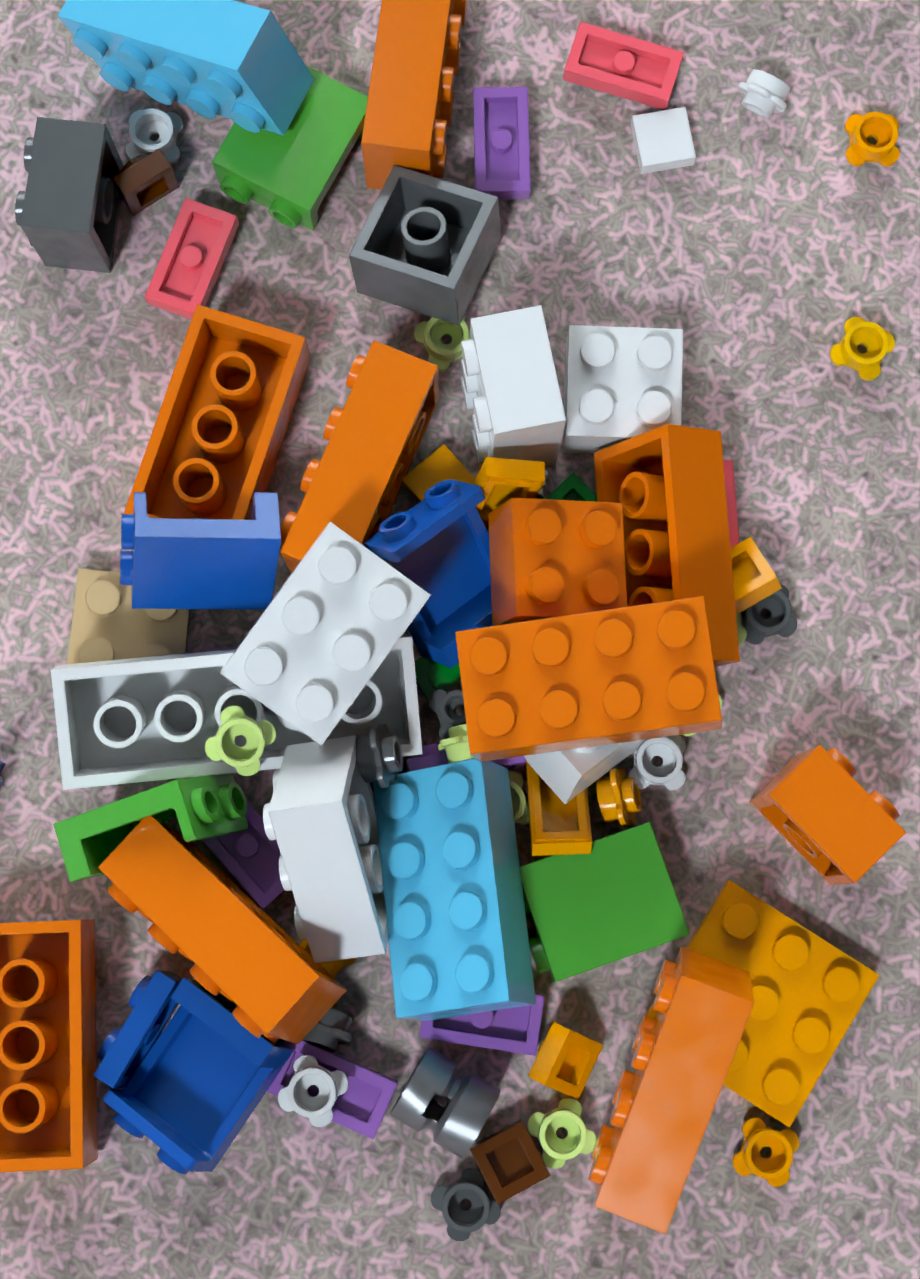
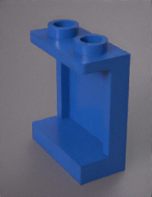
(447, 554)
(201, 560)
(198, 1081)

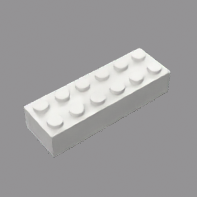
(156, 712)

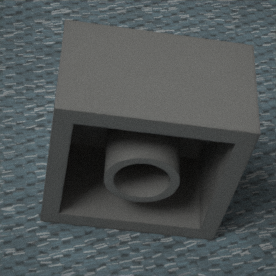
(71, 194)
(426, 244)

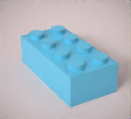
(198, 53)
(453, 892)

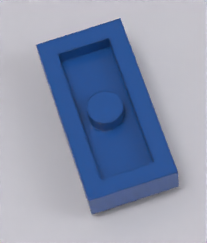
(128, 1046)

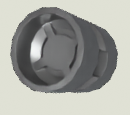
(465, 1112)

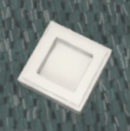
(663, 140)

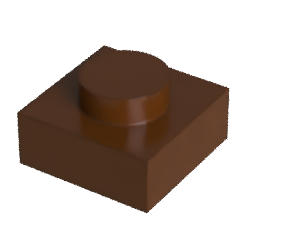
(145, 181)
(509, 1161)

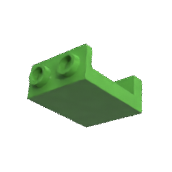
(294, 169)
(202, 804)
(601, 904)

